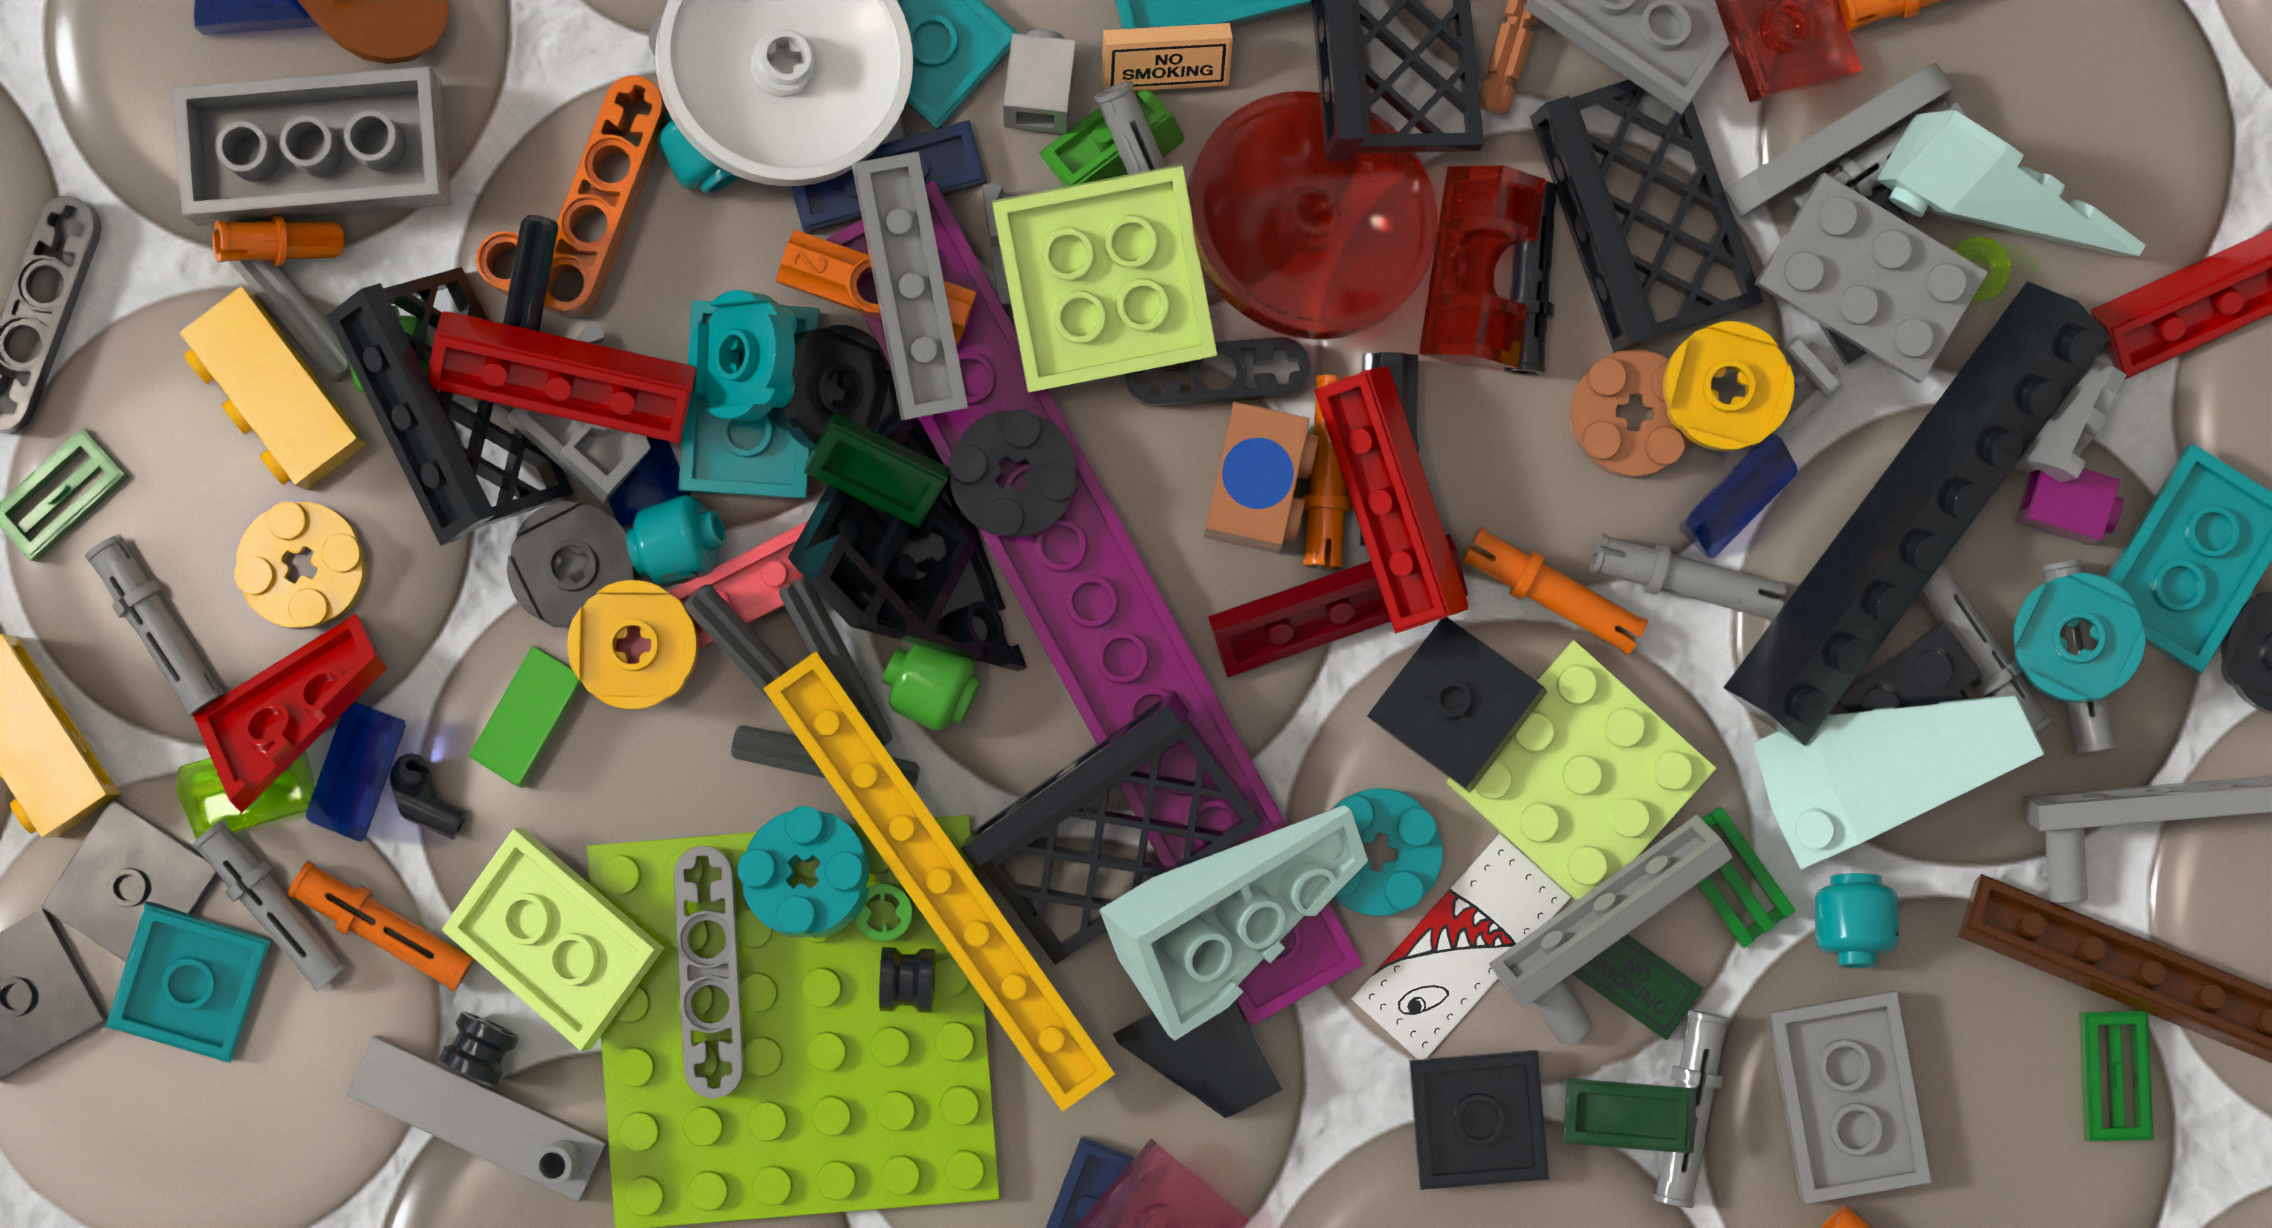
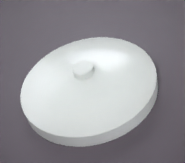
(784, 83)

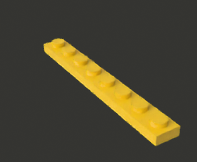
(939, 881)

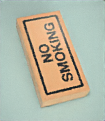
(1167, 56)

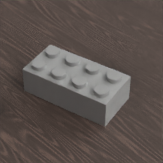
(311, 146)

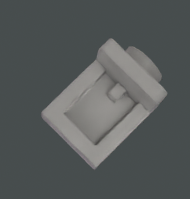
(1813, 382)

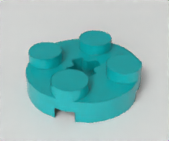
(766, 334)
(2114, 625)
(1417, 847)
(769, 870)

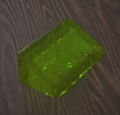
(207, 801)

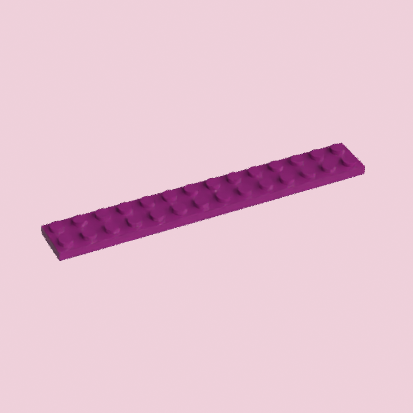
(1107, 618)

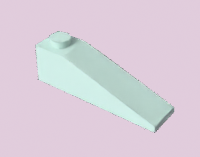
(1973, 176)
(1887, 767)
(1212, 921)

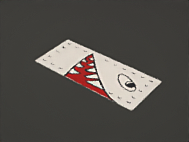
(1447, 956)

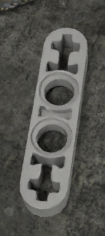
(1839, 139)
(702, 971)

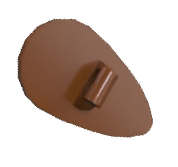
(382, 28)

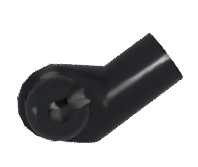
(418, 800)

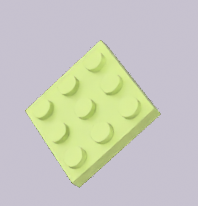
(1104, 278)
(1587, 776)

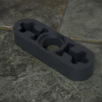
(1265, 382)

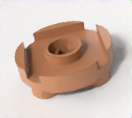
(1605, 435)

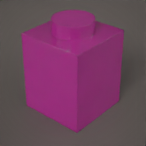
(2072, 509)

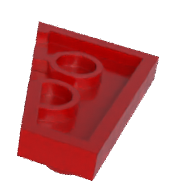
(285, 708)

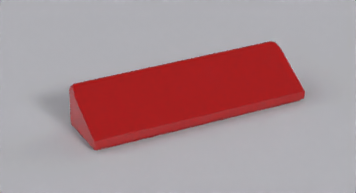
(2189, 306)
(560, 376)
(1391, 498)

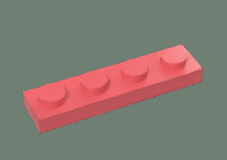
(745, 582)

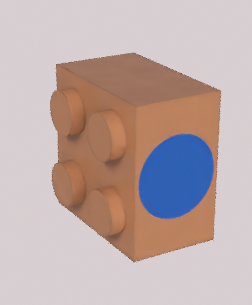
(1258, 478)

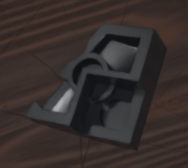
(1212, 1062)

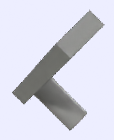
(909, 285)
(2068, 813)
(1542, 960)
(477, 1118)

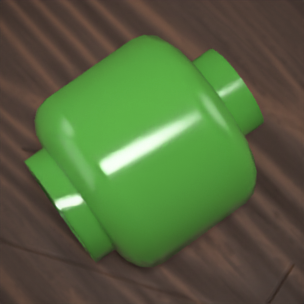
(931, 686)

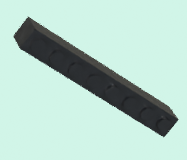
(1917, 511)

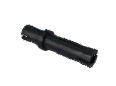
(1531, 287)

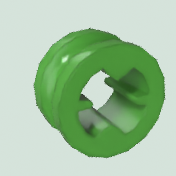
(903, 911)

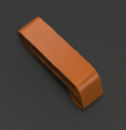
(591, 195)

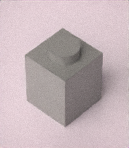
(1039, 82)

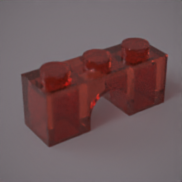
(1479, 219)

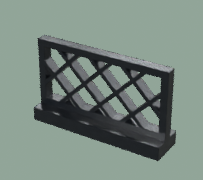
(1345, 76)
(1601, 237)
(418, 415)
(1079, 784)

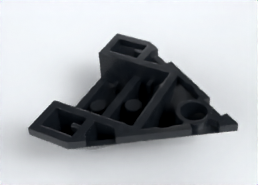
(904, 579)

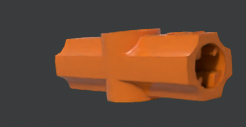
(835, 274)

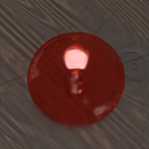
(1304, 237)

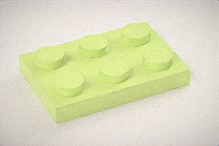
(552, 939)

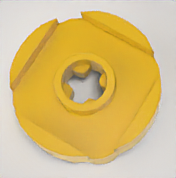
(1759, 367)
(264, 573)
(607, 618)

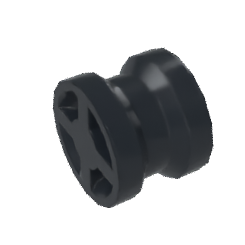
(907, 979)
(479, 1048)

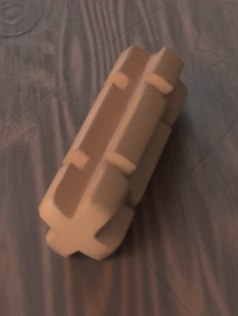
(1507, 58)

